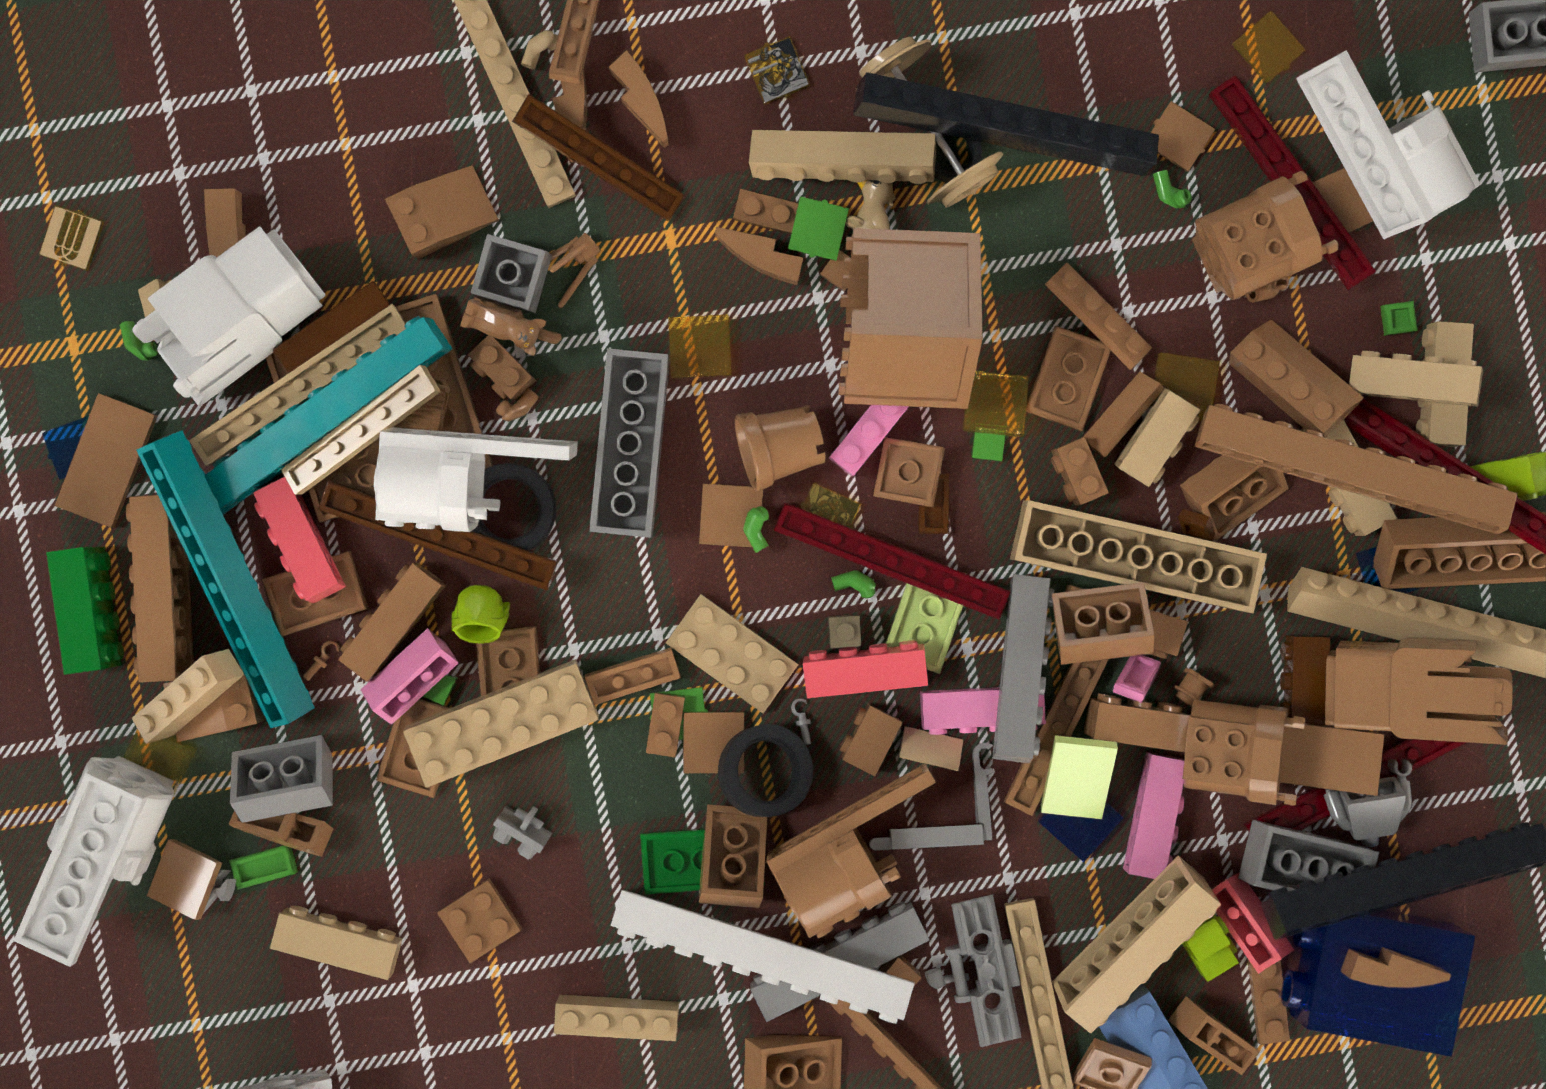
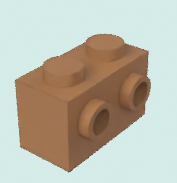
(502, 367)
(1078, 471)

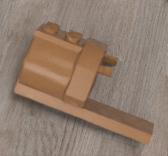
(1272, 232)
(1259, 747)
(829, 867)

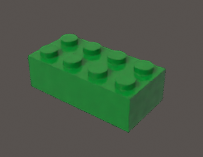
(85, 609)

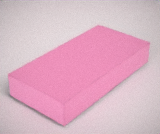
(1137, 677)

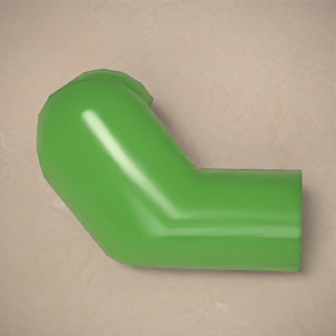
(1169, 194)
(142, 350)
(753, 526)
(856, 580)

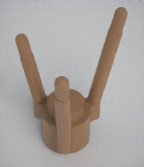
(581, 250)

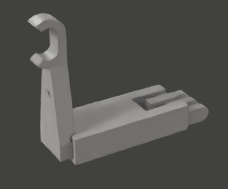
(948, 835)

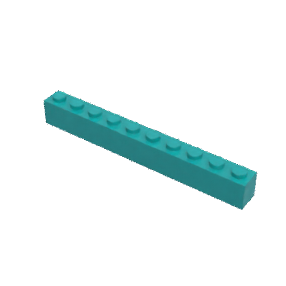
(328, 407)
(226, 579)

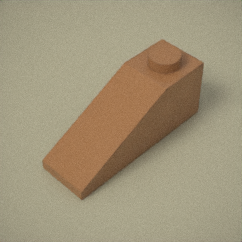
(1213, 1035)

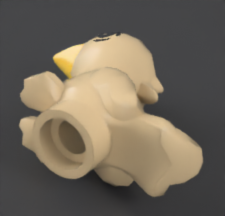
(872, 213)

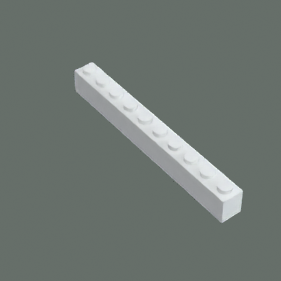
(764, 955)

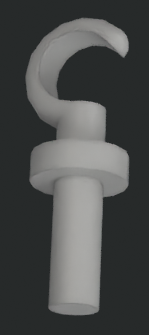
(803, 722)

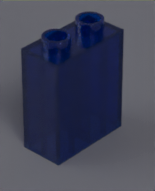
(1395, 1016)

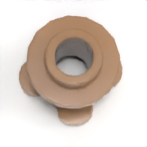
(1192, 686)

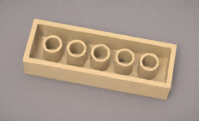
(500, 723)
(1135, 944)

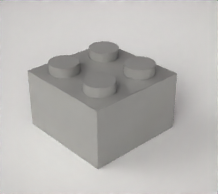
(511, 273)

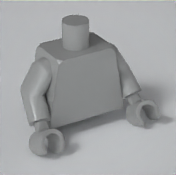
(1371, 815)

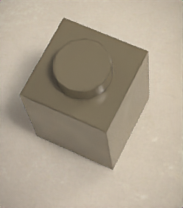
(844, 631)

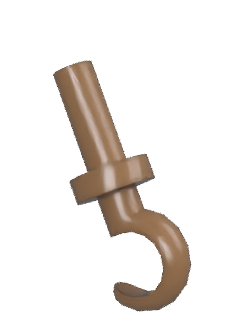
(320, 661)

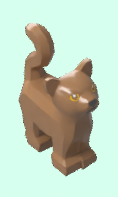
(507, 324)

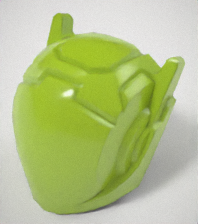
(479, 614)

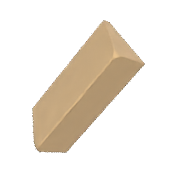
(930, 749)

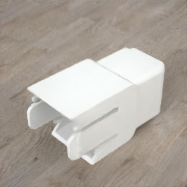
(228, 313)

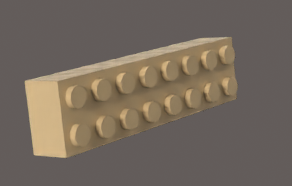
(1138, 554)

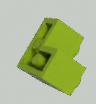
(1520, 474)
(1211, 948)

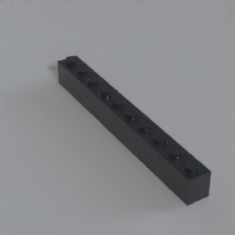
(1005, 124)
(1405, 881)

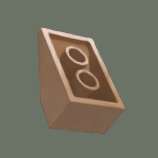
(441, 211)
(230, 711)
(733, 858)
(793, 1062)

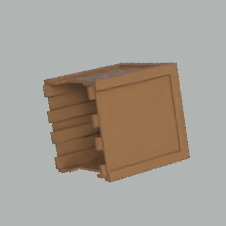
(911, 318)

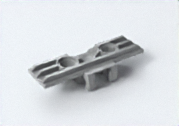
(994, 968)

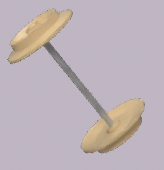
(891, 64)

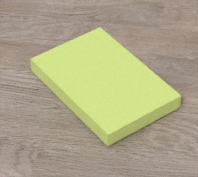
(928, 621)
(1078, 777)

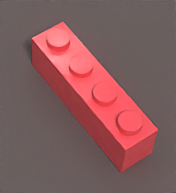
(299, 541)
(865, 670)

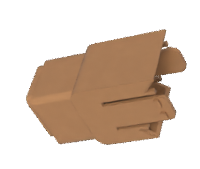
(1417, 690)

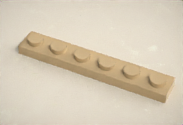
(360, 430)

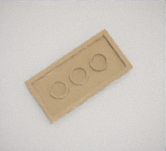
(732, 653)

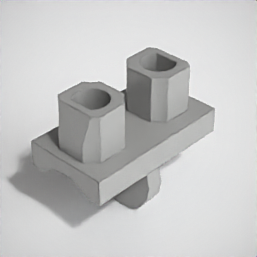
(522, 827)

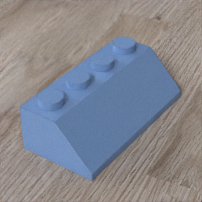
(1144, 1030)

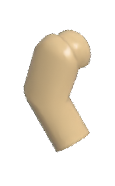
(536, 45)

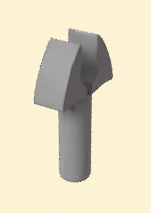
(221, 891)

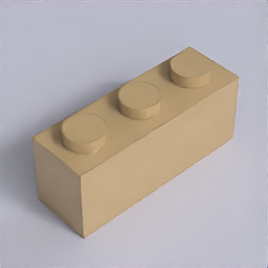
(1157, 437)

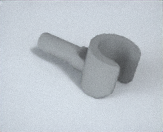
(937, 980)

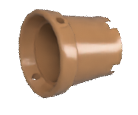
(778, 444)

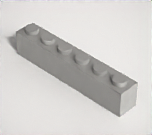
(1021, 669)
(868, 946)

